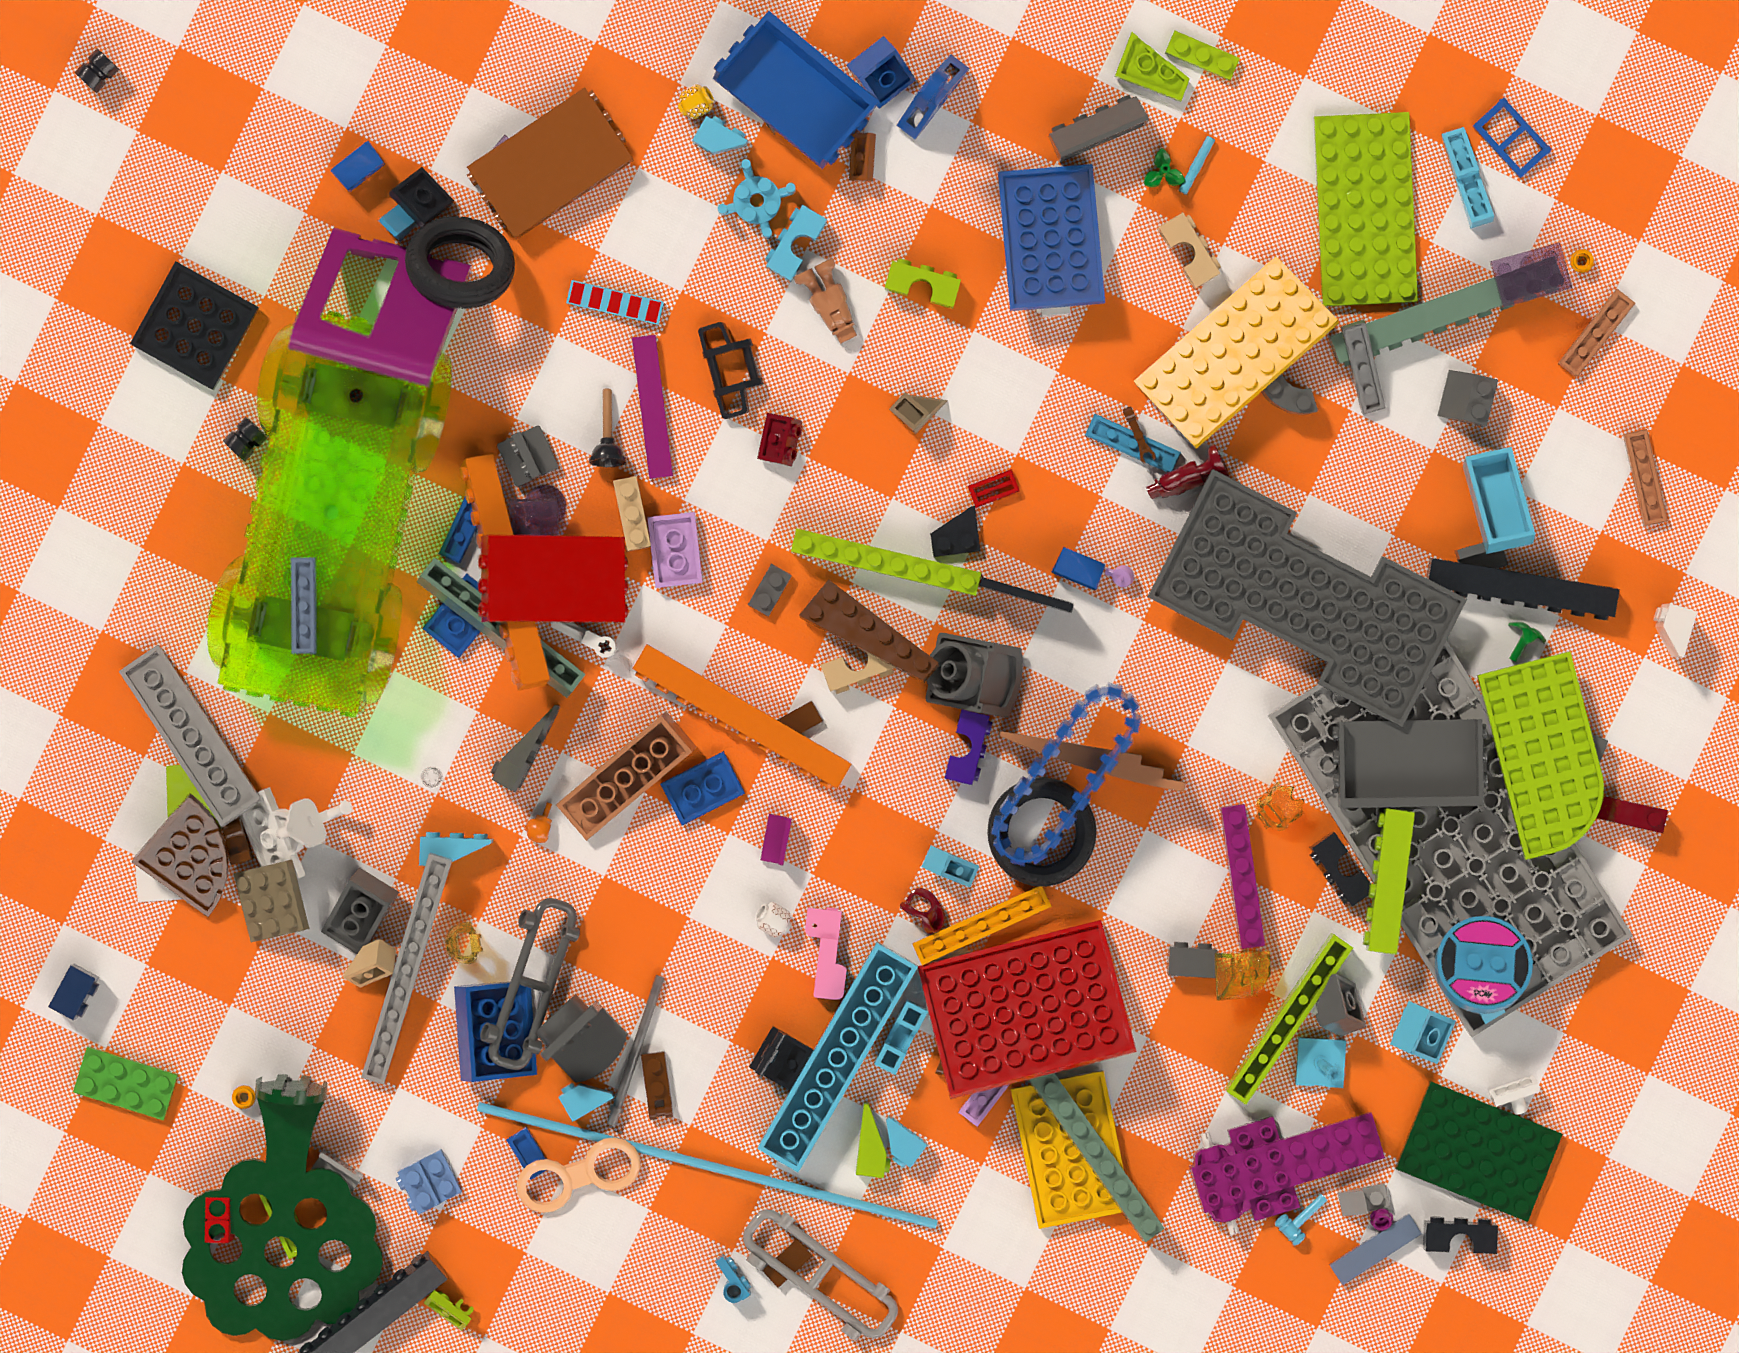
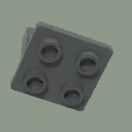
(527, 455)

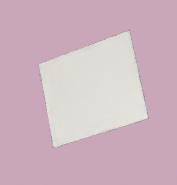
(150, 889)

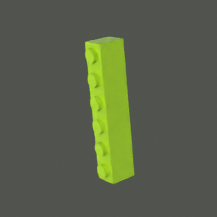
(1390, 881)

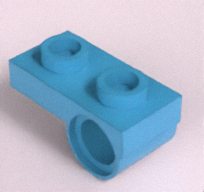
(728, 1267)

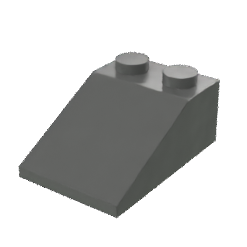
(359, 910)

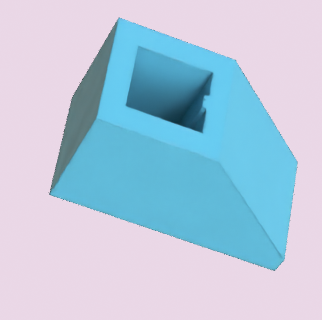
(717, 138)

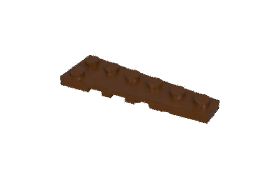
(852, 622)

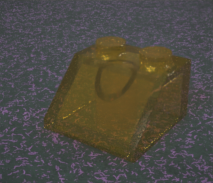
(1241, 973)

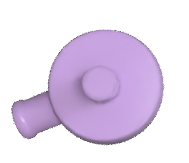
(1121, 575)

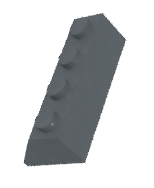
(1098, 128)

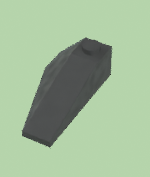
(517, 762)

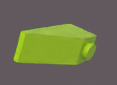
(871, 1150)

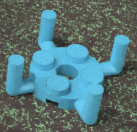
(756, 185)

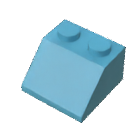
(1422, 1032)

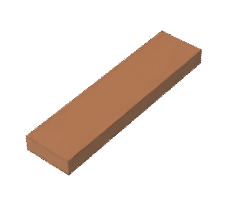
(1596, 333)
(1645, 477)

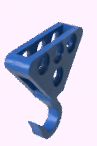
(932, 95)

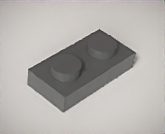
(769, 590)

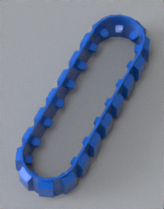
(1038, 853)

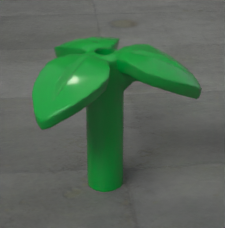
(1162, 161)
(1528, 635)

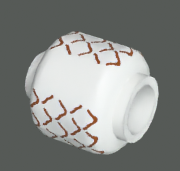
(773, 919)

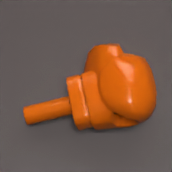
(539, 828)

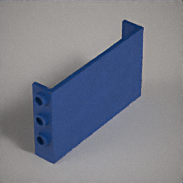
(795, 89)

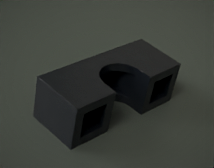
(1327, 853)
(1438, 1234)

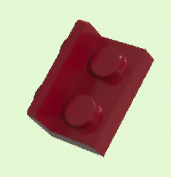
(780, 439)

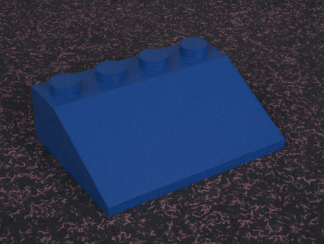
(481, 1005)

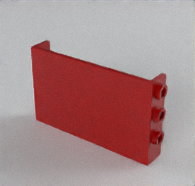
(552, 579)

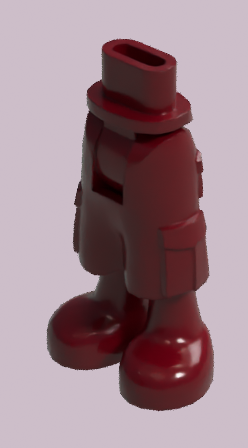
(1188, 476)

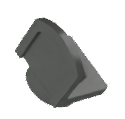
(975, 675)
(582, 1039)

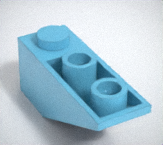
(451, 847)

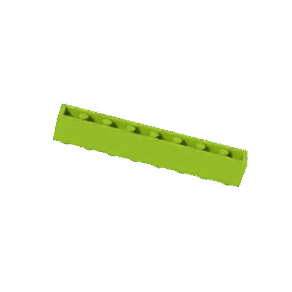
(886, 562)
(1288, 1018)

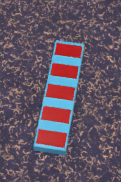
(615, 302)

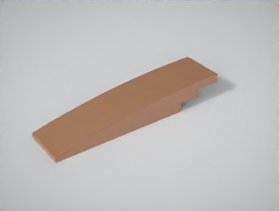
(1089, 757)

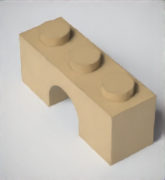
(1181, 231)
(632, 513)
(840, 676)

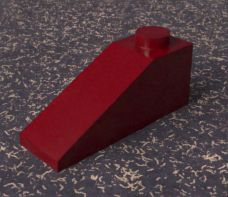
(1632, 814)

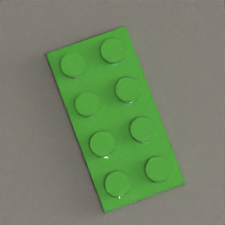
(125, 1083)

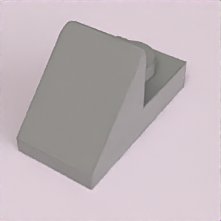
(1363, 1199)

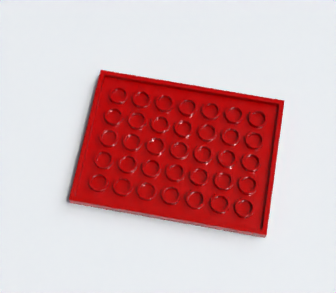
(1026, 1009)

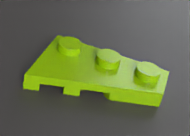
(1150, 70)

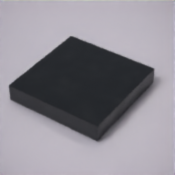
(421, 197)

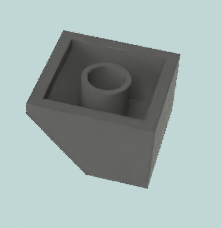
(1467, 398)
(1340, 1007)

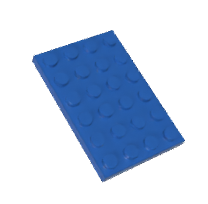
(1051, 237)

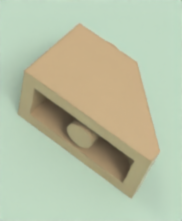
(371, 963)

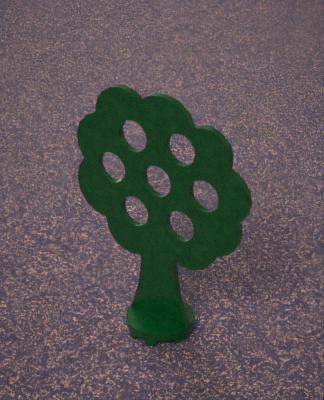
(288, 1117)

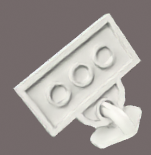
(281, 833)

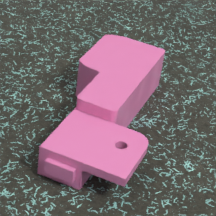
(829, 974)

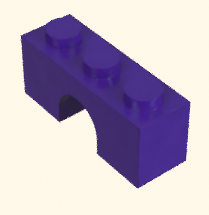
(965, 768)

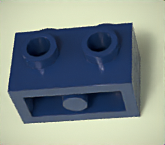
(74, 991)

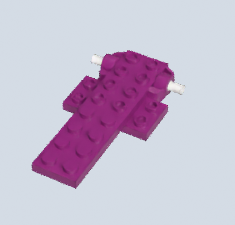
(1261, 1169)

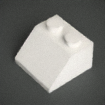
(1675, 627)

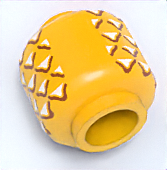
(696, 101)

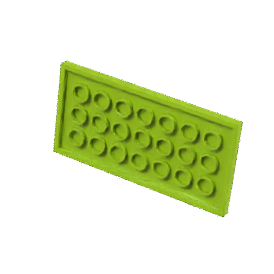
(1365, 209)

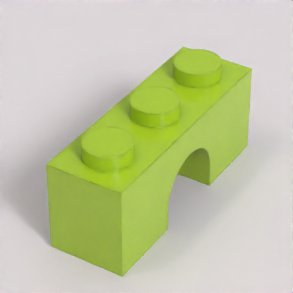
(943, 286)

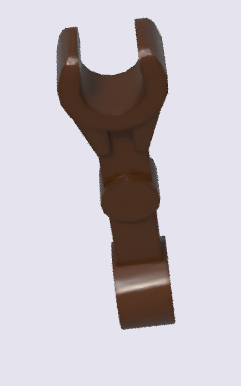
(1138, 435)

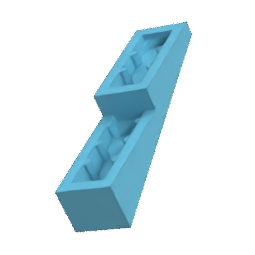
(1467, 178)

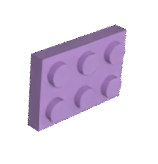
(675, 550)

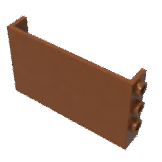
(550, 163)

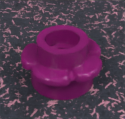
(1381, 1219)

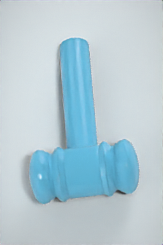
(1291, 1228)

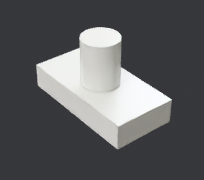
(1515, 1093)

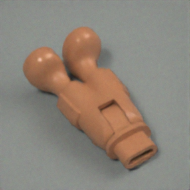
(829, 303)

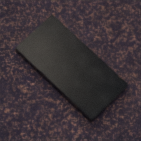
(1026, 595)

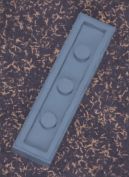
(304, 605)
(1375, 1249)

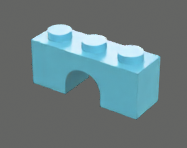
(804, 224)
(900, 1036)

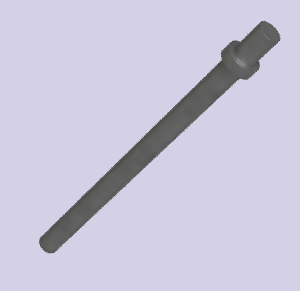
(617, 1108)

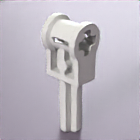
(585, 637)

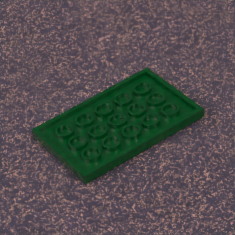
(1478, 1151)

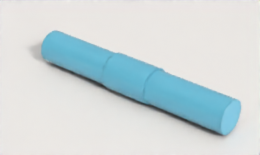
(1196, 165)

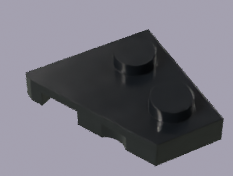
(957, 535)

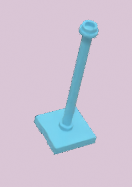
(1320, 1062)

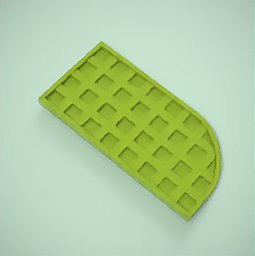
(1544, 751)

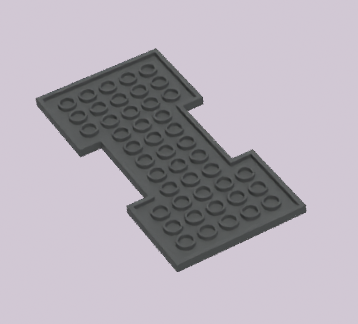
(1244, 566)

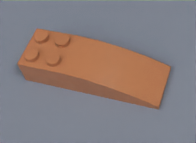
(626, 775)

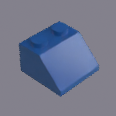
(881, 71)

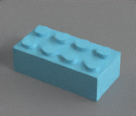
(1499, 500)

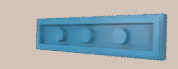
(1123, 440)

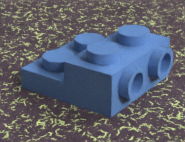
(428, 1182)

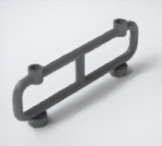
(530, 921)

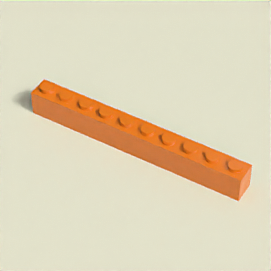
(492, 518)
(742, 716)

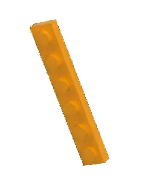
(981, 924)

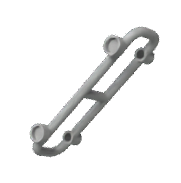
(853, 1326)

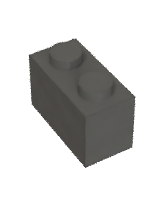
(1191, 960)

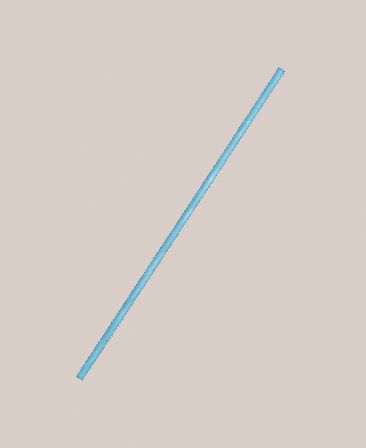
(712, 1166)

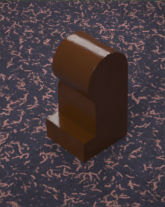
(237, 842)

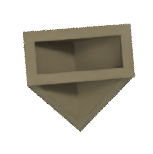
(916, 410)

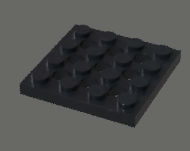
(210, 321)

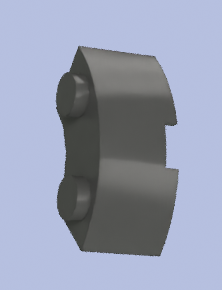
(1290, 398)

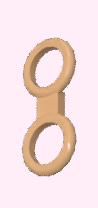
(578, 1174)

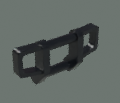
(720, 390)

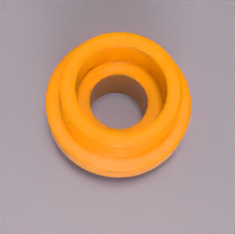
(1588, 257)
(237, 1100)

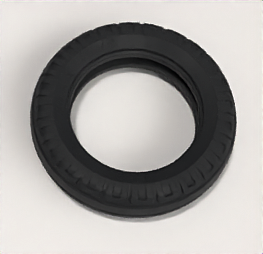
(457, 293)
(1077, 856)

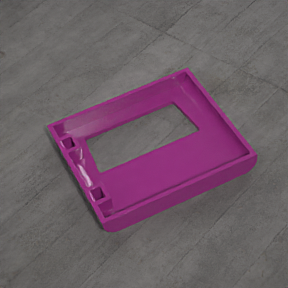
(407, 328)

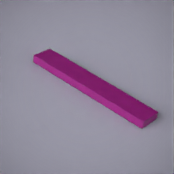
(652, 406)

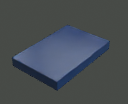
(451, 628)
(702, 788)

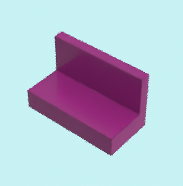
(776, 839)

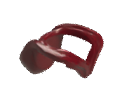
(932, 919)

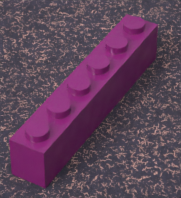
(1242, 876)

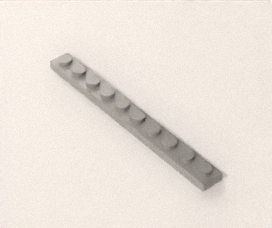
(406, 968)

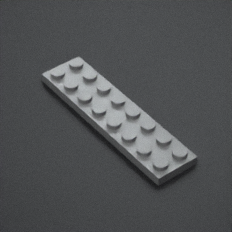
(190, 735)

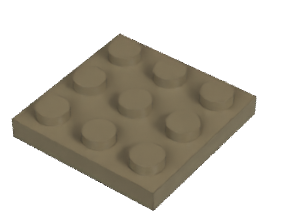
(271, 901)

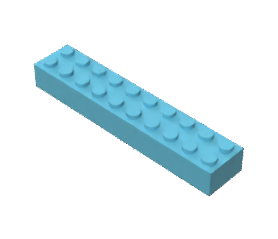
(837, 1056)

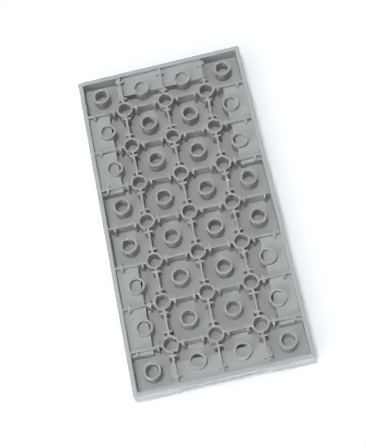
(1463, 856)

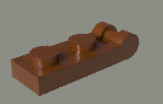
(657, 1084)

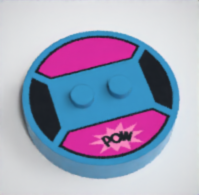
(1483, 964)

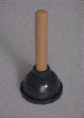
(607, 452)

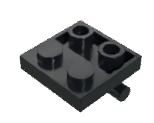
(781, 1058)

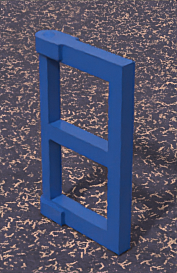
(1524, 126)

